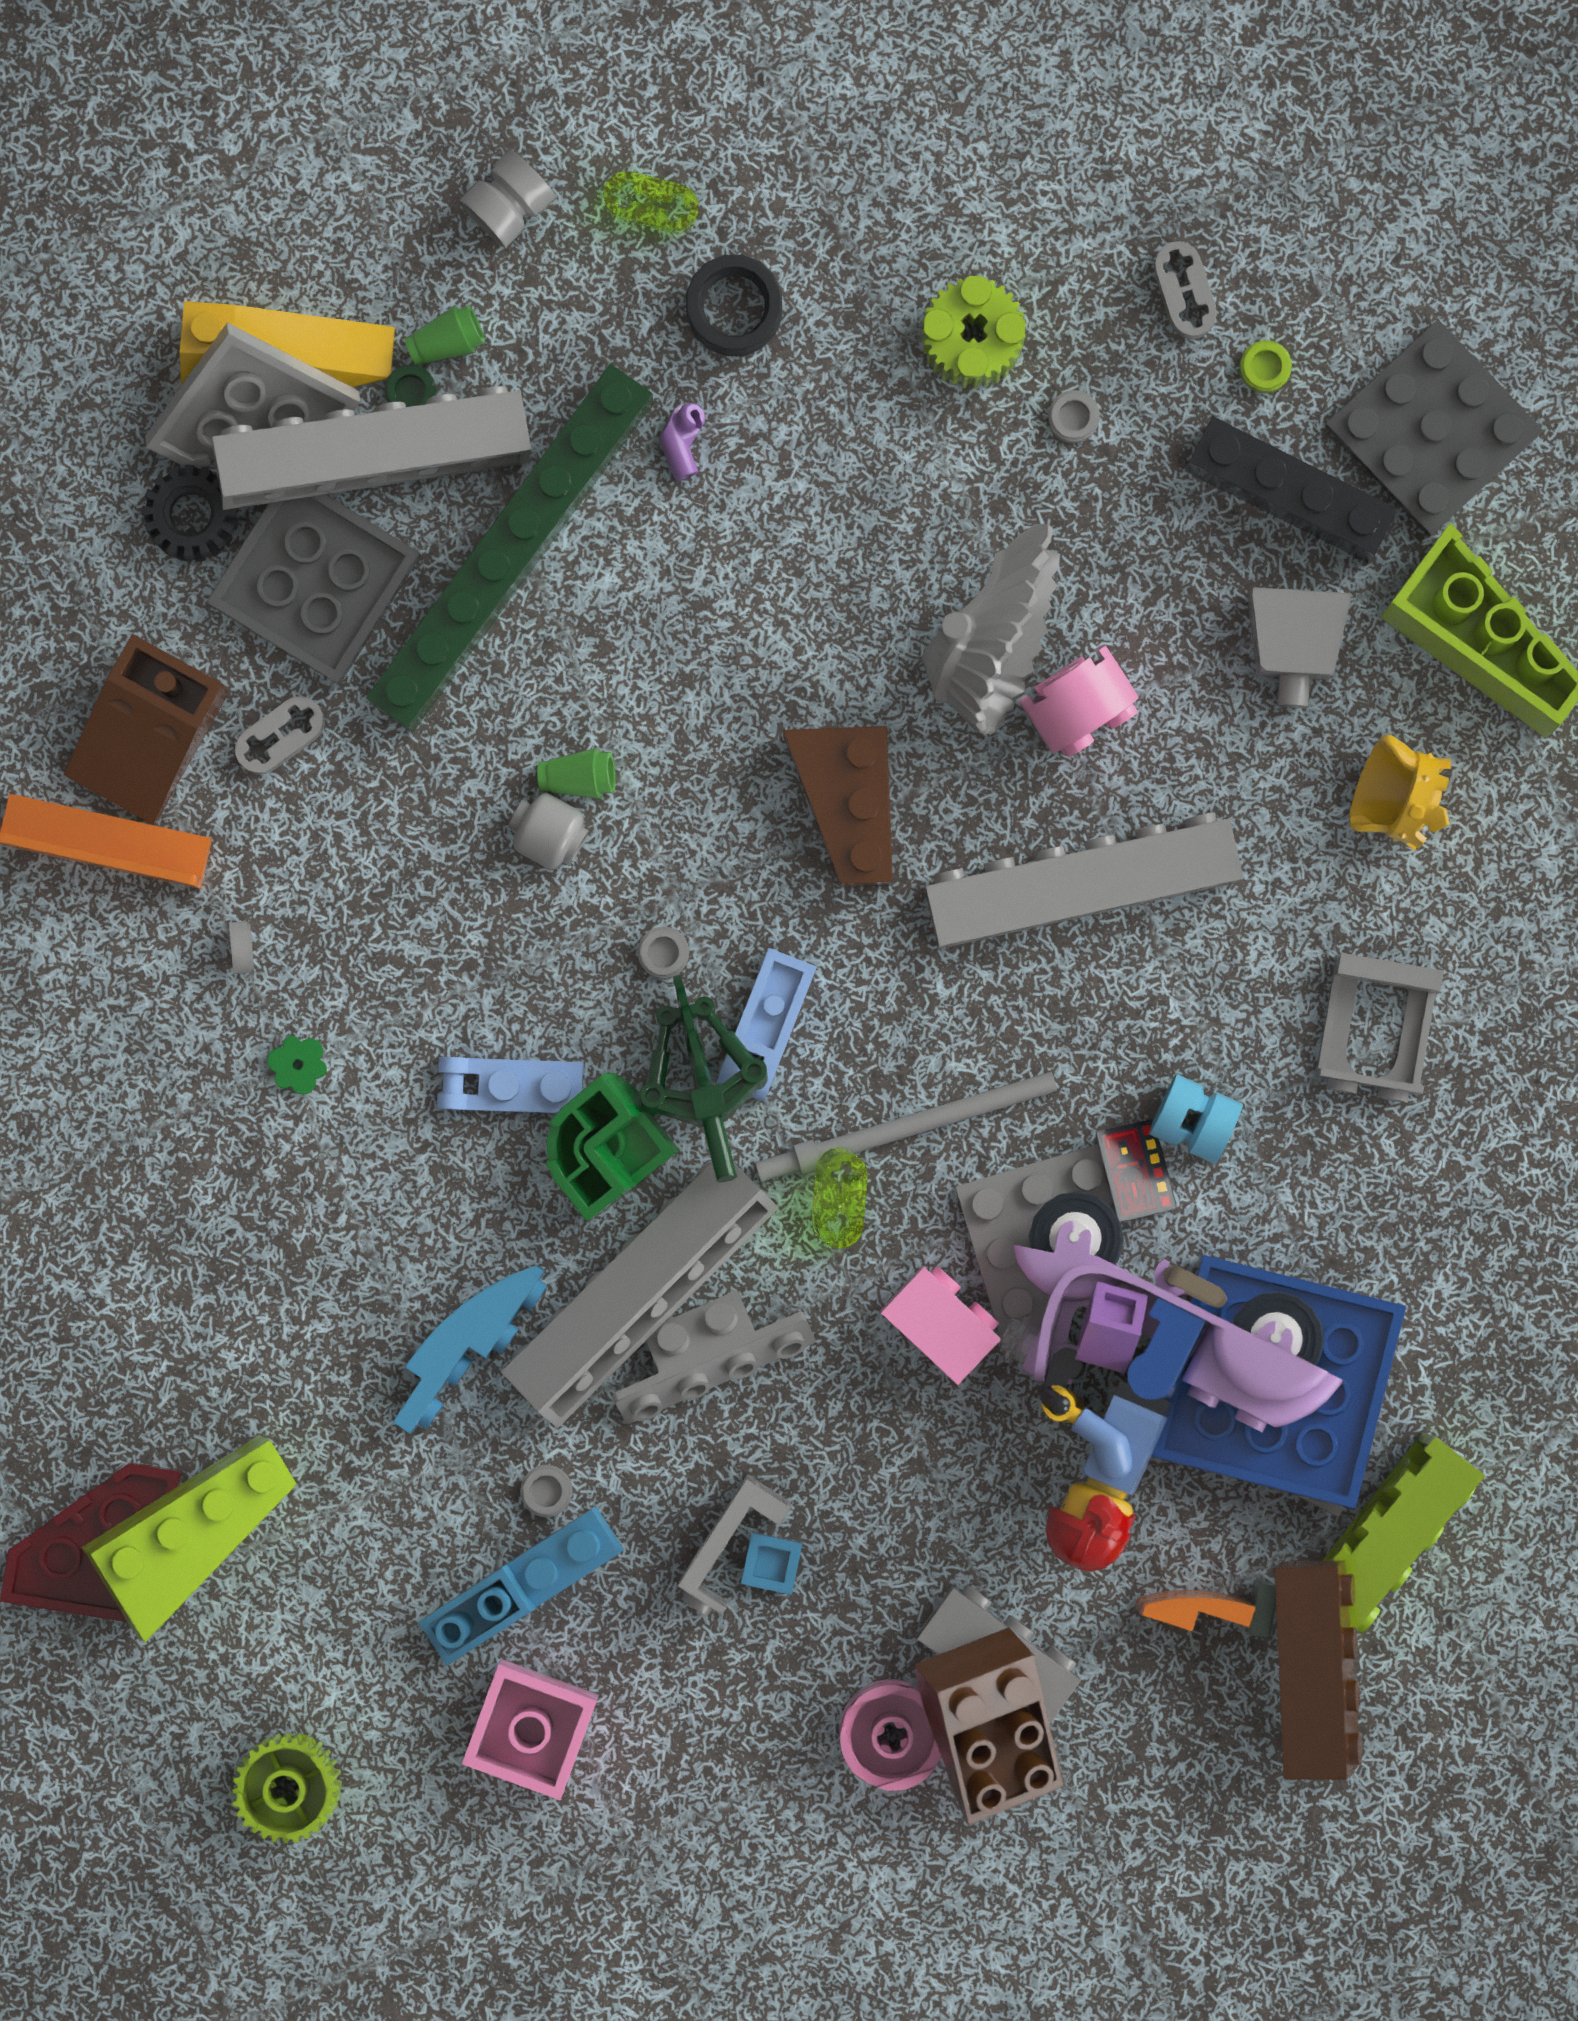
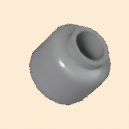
(548, 831)

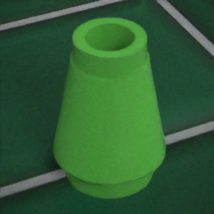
(446, 337)
(578, 774)

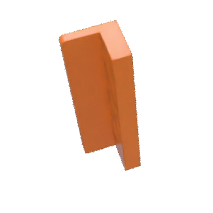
(105, 841)

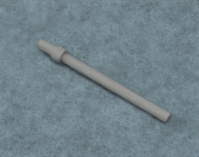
(807, 1153)

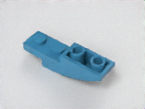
(477, 1324)
(521, 1585)

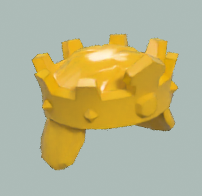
(1400, 793)

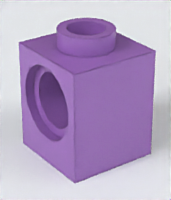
(1111, 1327)

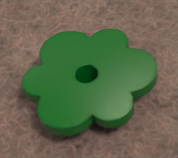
(282, 1062)

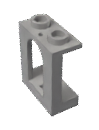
(1408, 1067)
(749, 1494)

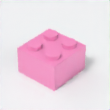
(941, 1324)
(530, 1729)

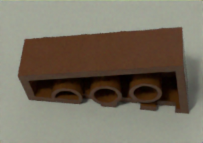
(1317, 1670)

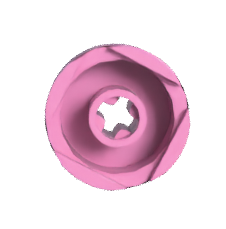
(1080, 701)
(875, 1759)

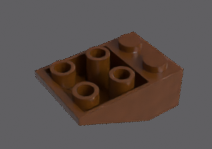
(145, 729)
(990, 1724)

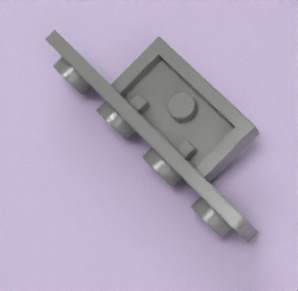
(708, 1350)

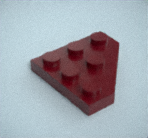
(50, 1565)

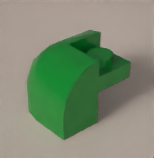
(604, 1145)

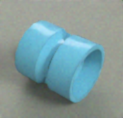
(1212, 1127)

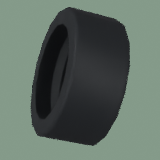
(734, 266)

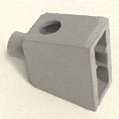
(1296, 638)

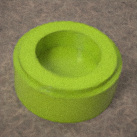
(1265, 366)

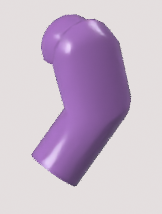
(677, 438)

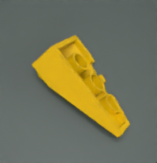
(340, 348)

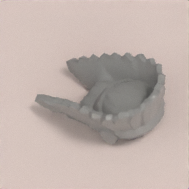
(990, 644)

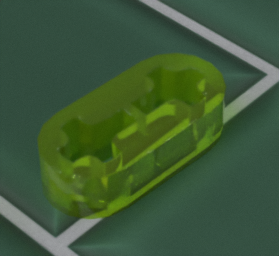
(648, 214)
(851, 1198)

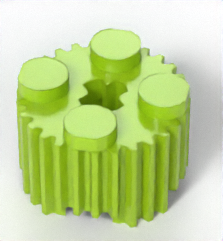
(973, 303)
(279, 1815)

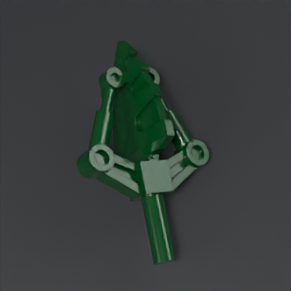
(708, 1104)

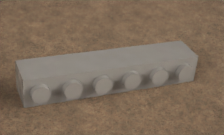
(371, 448)
(1083, 882)
(637, 1292)

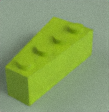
(1483, 634)
(1402, 1522)
(181, 1538)

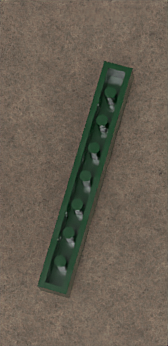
(511, 548)

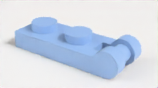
(771, 1013)
(509, 1084)

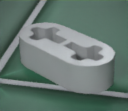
(1196, 286)
(273, 724)

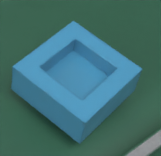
(771, 1563)

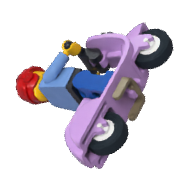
(1255, 1364)

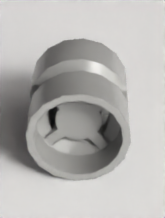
(512, 194)

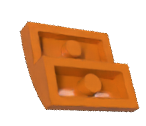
(1182, 1607)

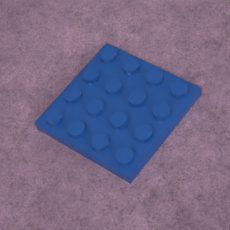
(1322, 1452)

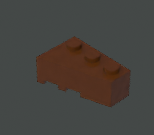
(849, 798)

